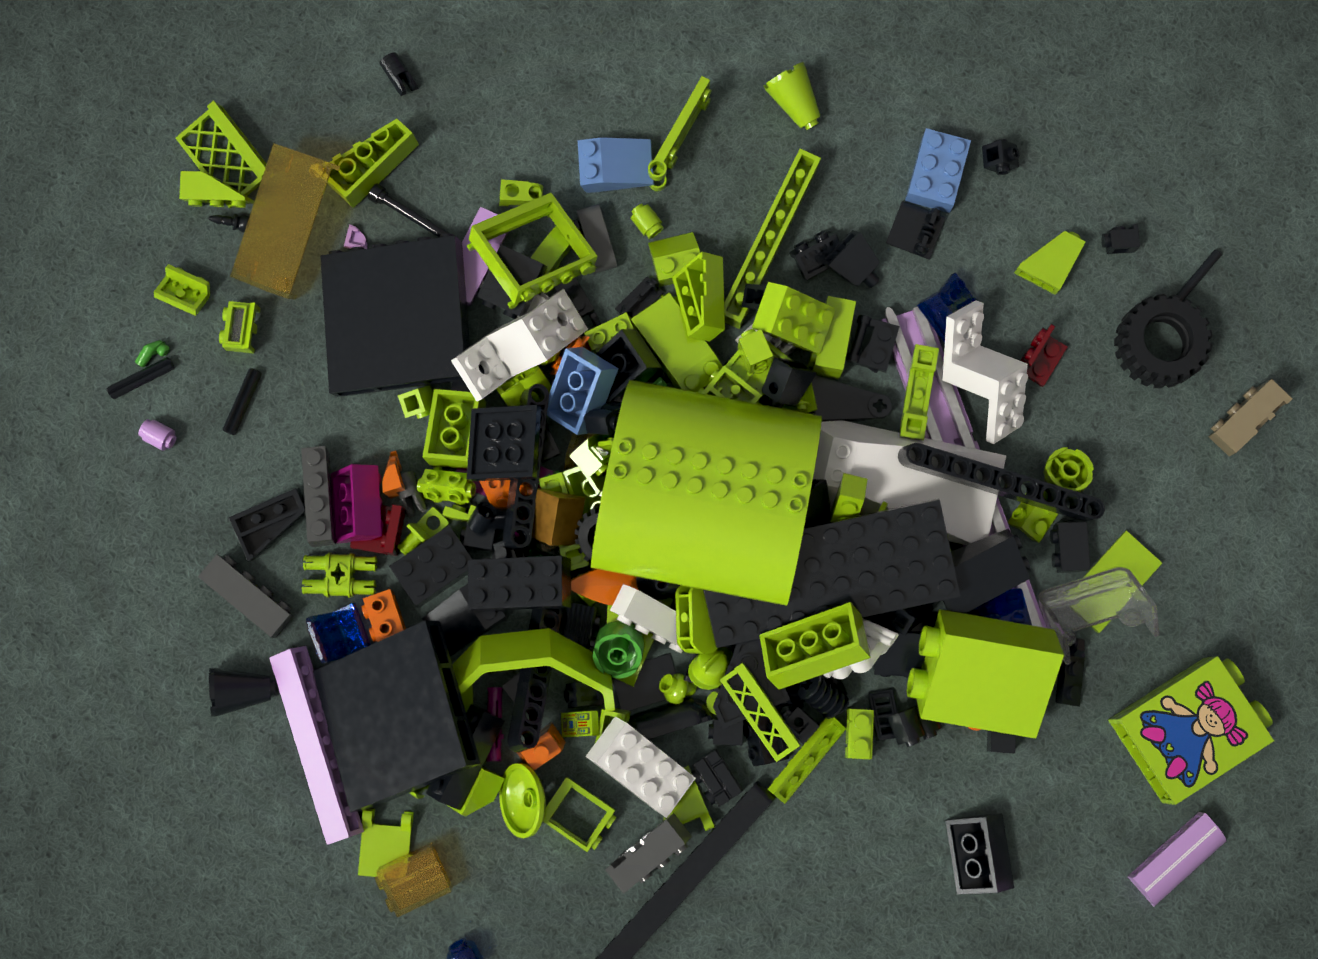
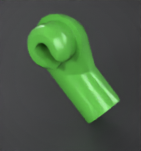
(157, 347)

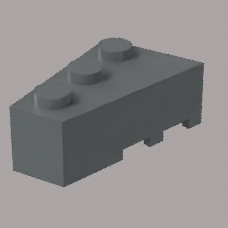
(648, 853)

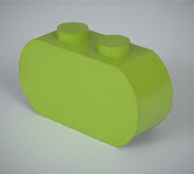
(693, 622)

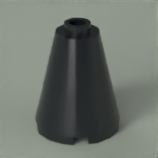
(237, 690)

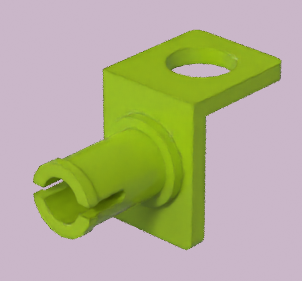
(421, 532)

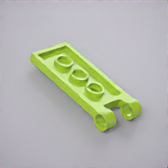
(667, 156)

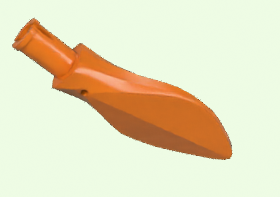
(602, 585)

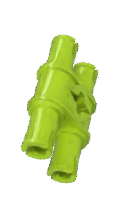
(347, 585)

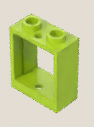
(556, 801)

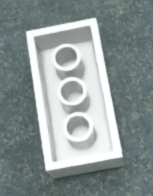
(640, 766)

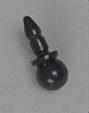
(237, 222)

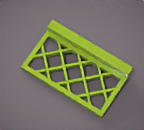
(235, 138)

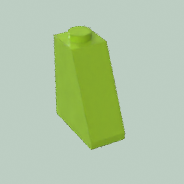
(1052, 262)

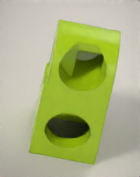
(518, 192)

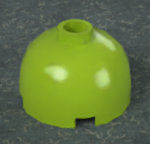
(1069, 469)

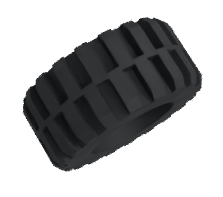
(1184, 320)

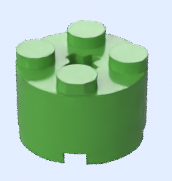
(618, 649)

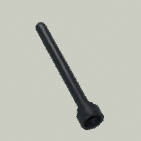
(379, 195)

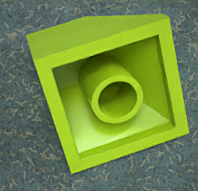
(482, 792)

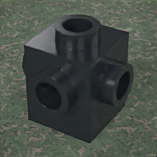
(1000, 156)

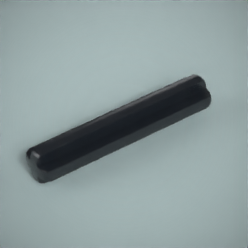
(140, 378)
(242, 401)

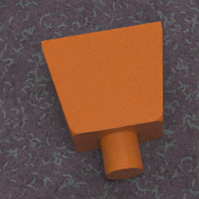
(545, 749)

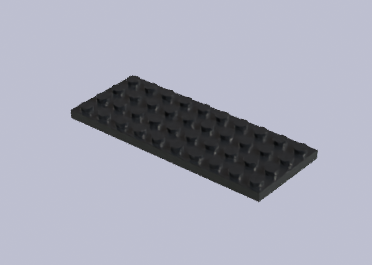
(871, 560)

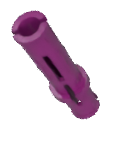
(495, 707)

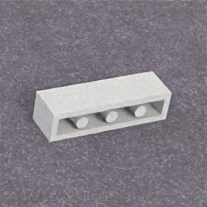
(647, 614)

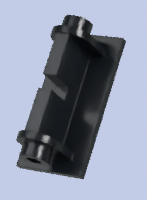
(640, 298)

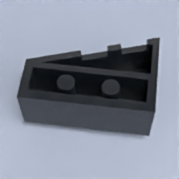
(267, 521)

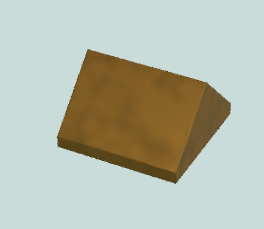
(557, 517)

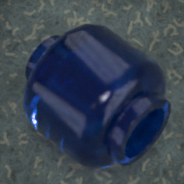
(464, 950)

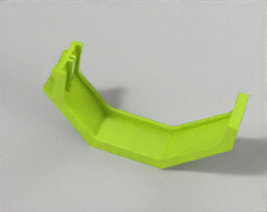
(530, 650)

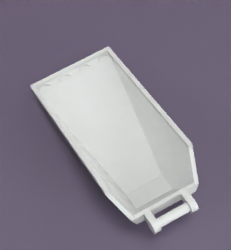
(874, 456)

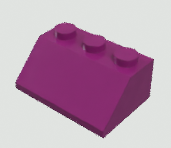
(356, 503)

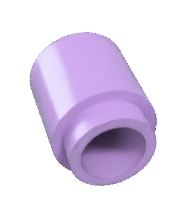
(157, 434)

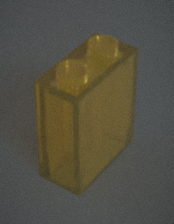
(413, 880)

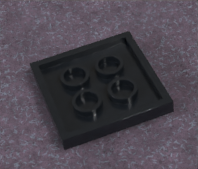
(504, 443)

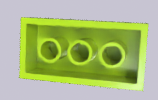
(814, 646)

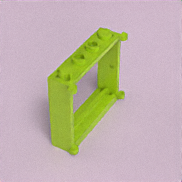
(517, 217)

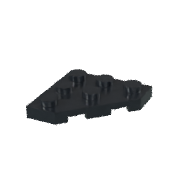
(724, 706)

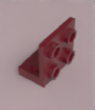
(1043, 356)
(387, 544)

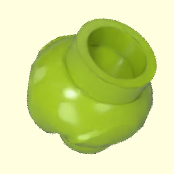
(676, 688)

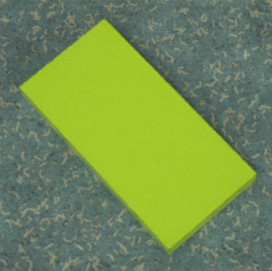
(1129, 554)

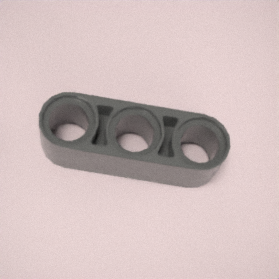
(596, 235)

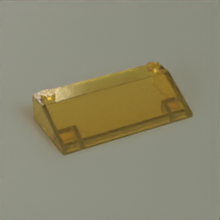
(281, 220)

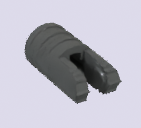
(410, 484)

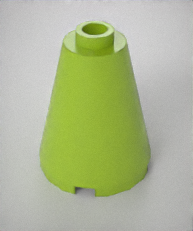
(795, 95)

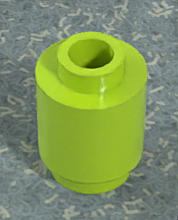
(646, 220)

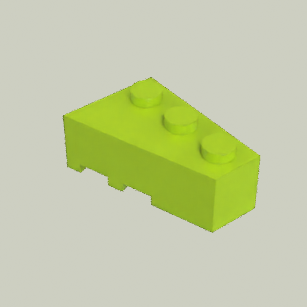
(701, 296)

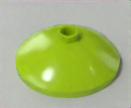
(522, 800)

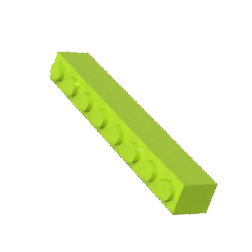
(771, 233)

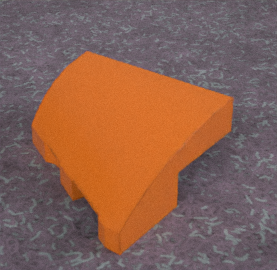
(392, 479)

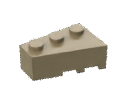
(1248, 417)

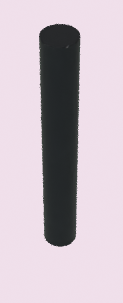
(1199, 274)

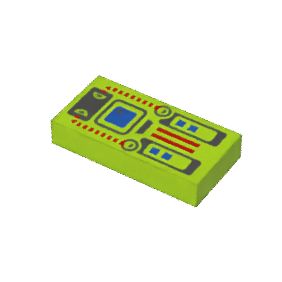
(580, 724)

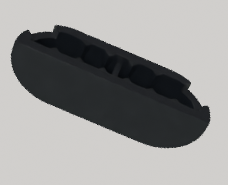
(670, 717)

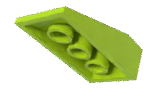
(684, 359)

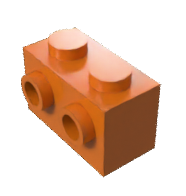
(383, 615)

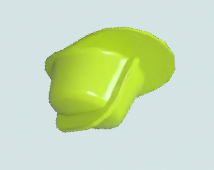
(709, 668)

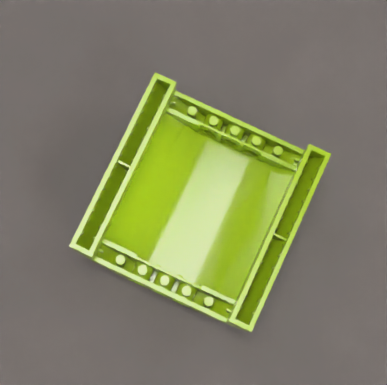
(706, 492)

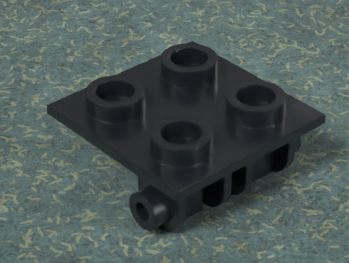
(916, 229)

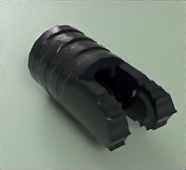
(396, 72)

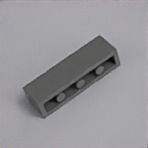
(318, 496)
(246, 596)

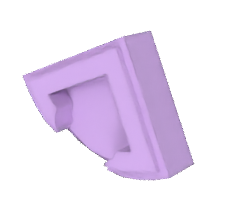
(355, 238)

